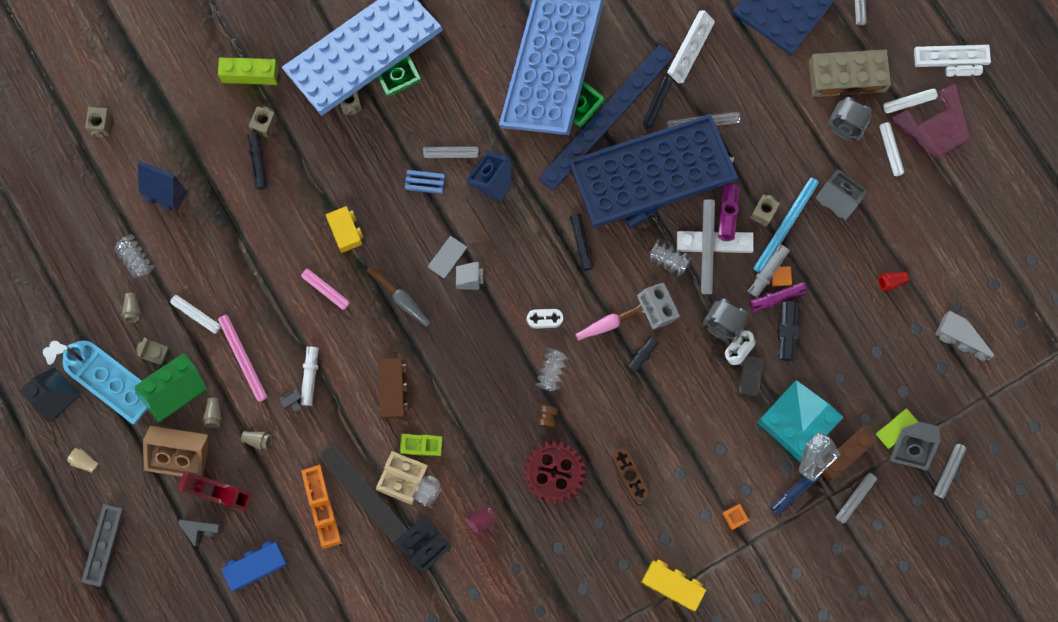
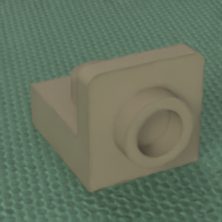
(152, 351)

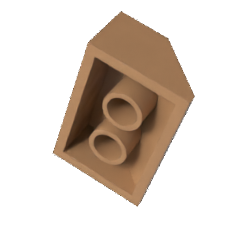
(174, 451)

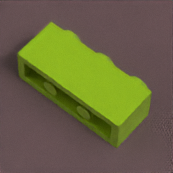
(248, 71)

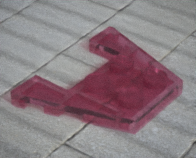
(942, 131)

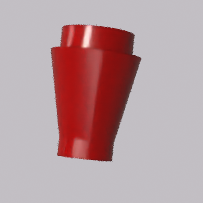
(889, 281)

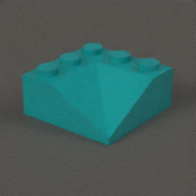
(798, 418)

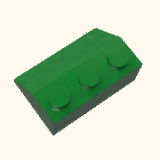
(170, 387)

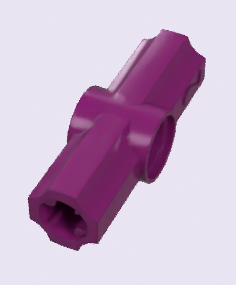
(729, 203)

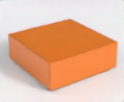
(782, 277)
(735, 517)

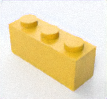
(674, 585)

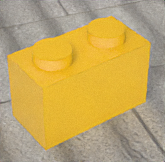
(344, 229)

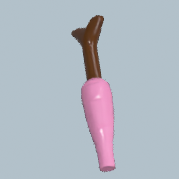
(609, 322)

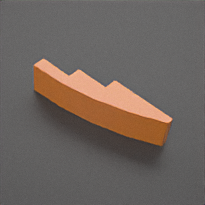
(321, 507)

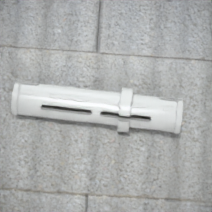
(309, 376)

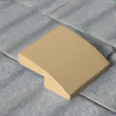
(401, 477)

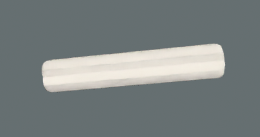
(909, 101)
(891, 148)
(195, 314)

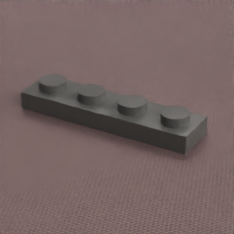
(102, 545)

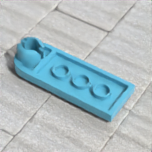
(105, 379)

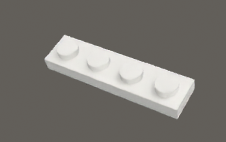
(691, 47)
(952, 55)
(692, 242)

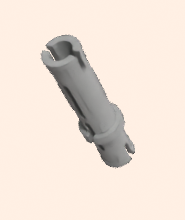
(768, 271)

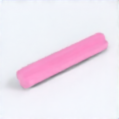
(325, 289)

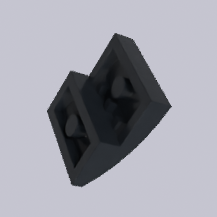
(422, 544)

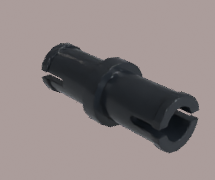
(642, 354)

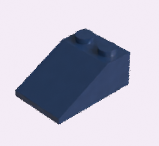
(160, 187)

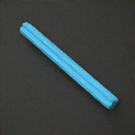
(786, 224)

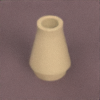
(82, 460)

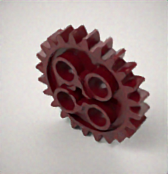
(558, 455)

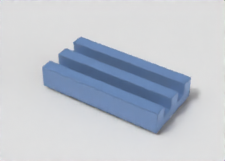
(424, 181)

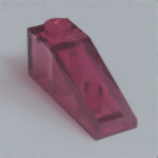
(481, 521)

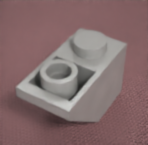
(469, 276)

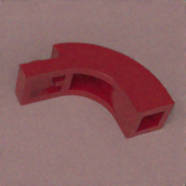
(215, 491)

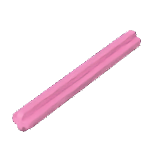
(242, 358)

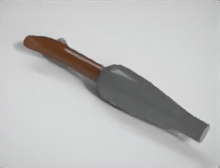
(400, 297)

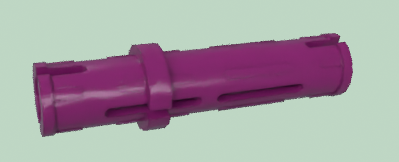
(770, 299)

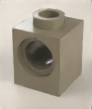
(351, 108)
(95, 114)
(263, 129)
(761, 216)

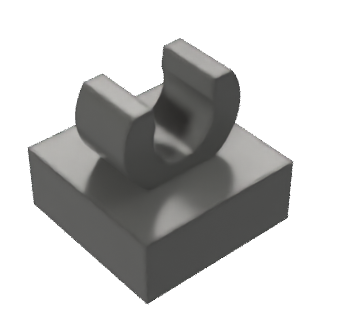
(291, 399)

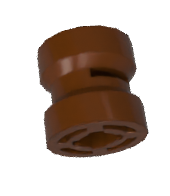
(548, 416)

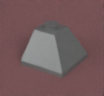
(916, 445)

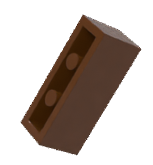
(392, 388)
(849, 452)

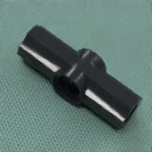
(788, 331)

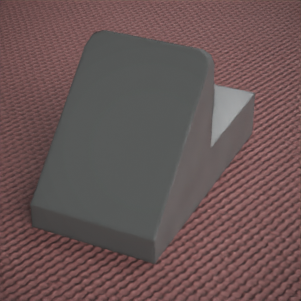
(194, 529)

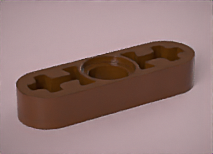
(618, 464)

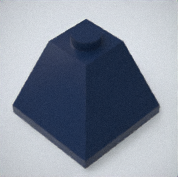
(492, 176)

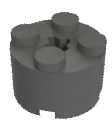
(850, 119)
(726, 320)

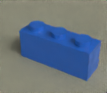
(254, 566)

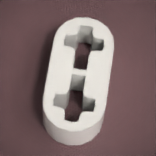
(545, 313)
(740, 347)

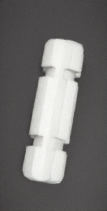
(964, 70)

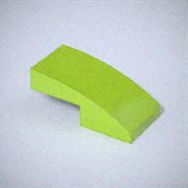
(890, 432)
(421, 445)

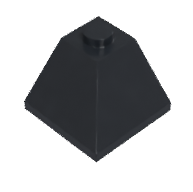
(50, 393)

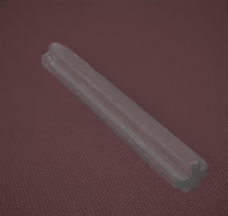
(719, 119)

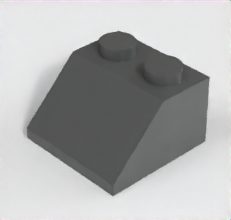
(841, 194)

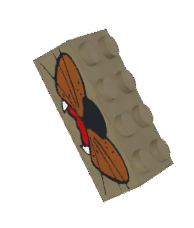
(849, 73)

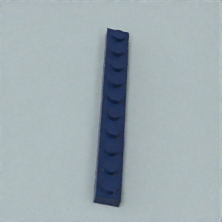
(607, 116)

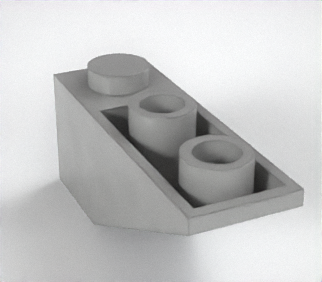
(961, 333)

